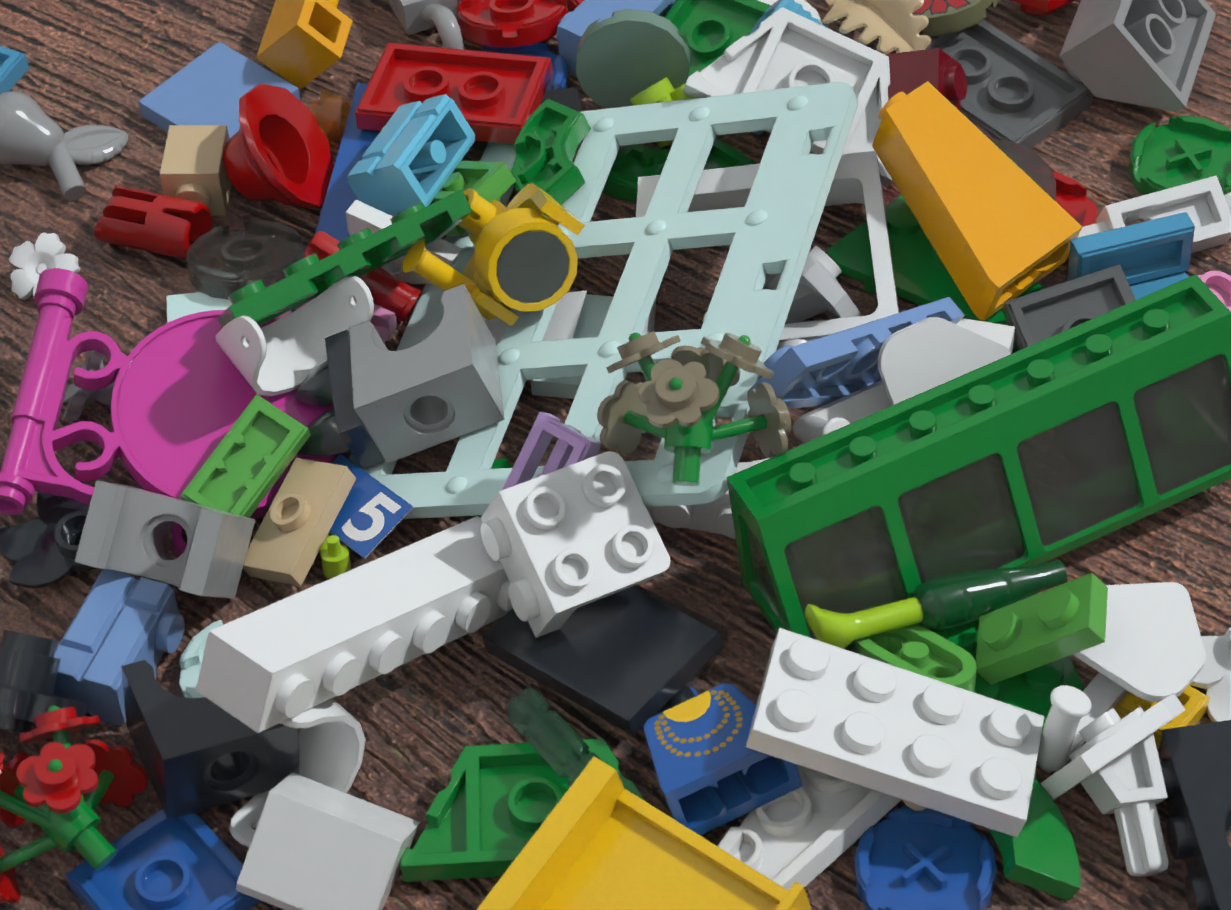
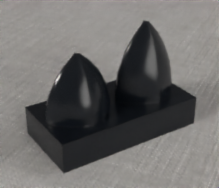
(340, 427)

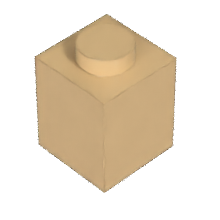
(195, 165)

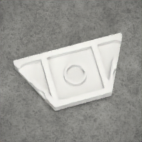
(797, 53)

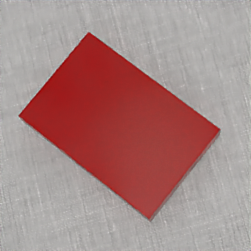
(488, 87)

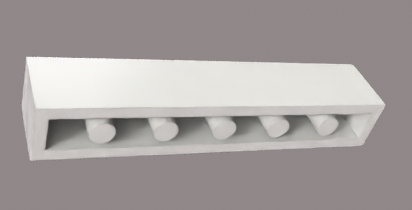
(353, 627)

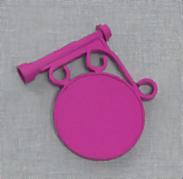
(167, 405)

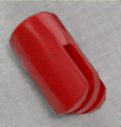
(152, 222)

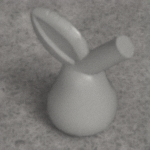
(36, 140)

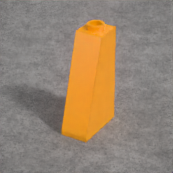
(971, 200)

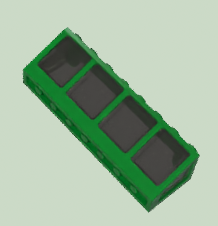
(995, 463)

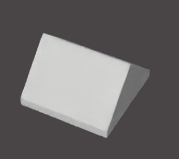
(324, 849)

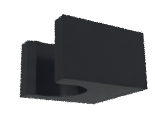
(198, 750)

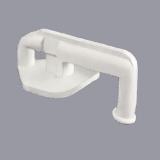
(908, 365)
(1147, 650)

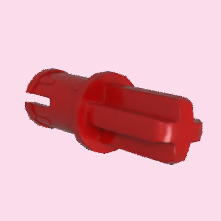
(385, 288)

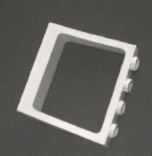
(855, 181)

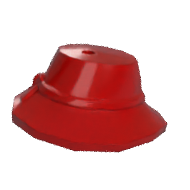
(278, 150)

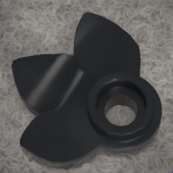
(45, 546)

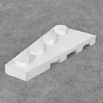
(806, 828)

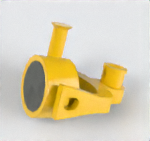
(517, 258)

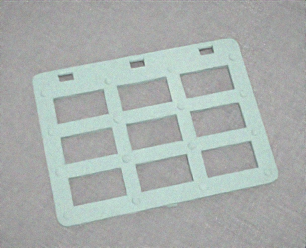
(764, 237)

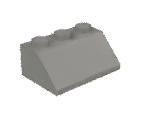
(1138, 49)

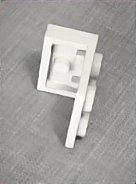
(572, 539)

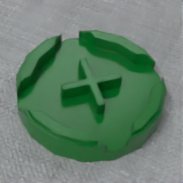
(1180, 154)

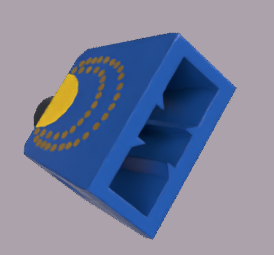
(705, 759)

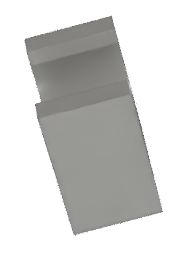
(431, 389)
(128, 532)

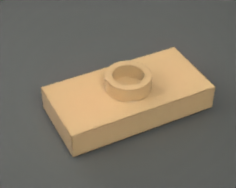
(298, 521)

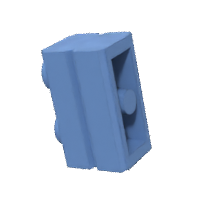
(114, 627)

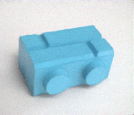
(412, 155)

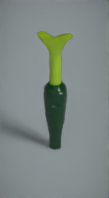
(939, 603)

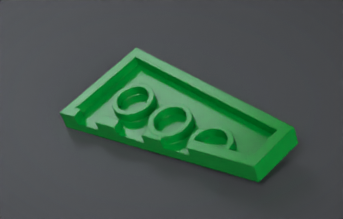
(355, 257)

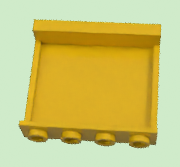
(623, 854)

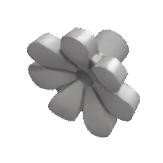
(79, 398)

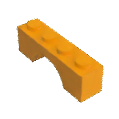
(303, 39)

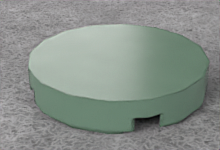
(628, 56)

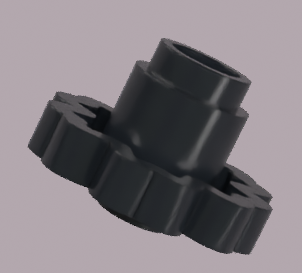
(29, 680)

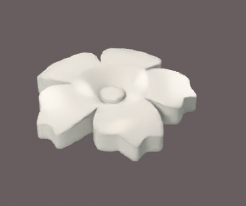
(36, 258)

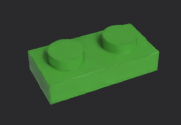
(1042, 628)

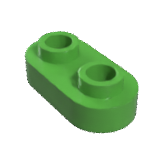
(922, 653)

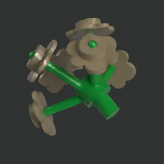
(684, 398)

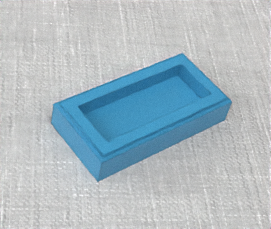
(1141, 249)

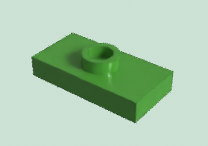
(248, 460)

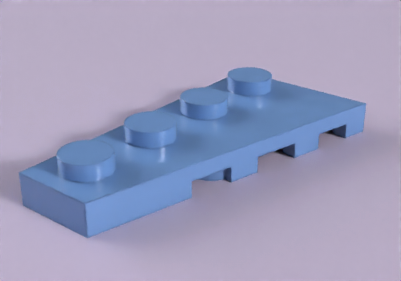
(844, 360)

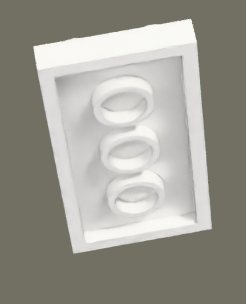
(897, 732)

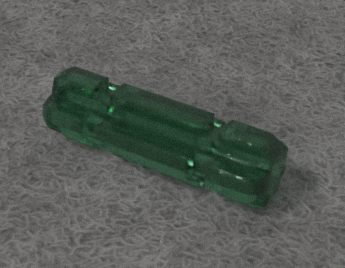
(549, 734)

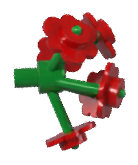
(52, 788)

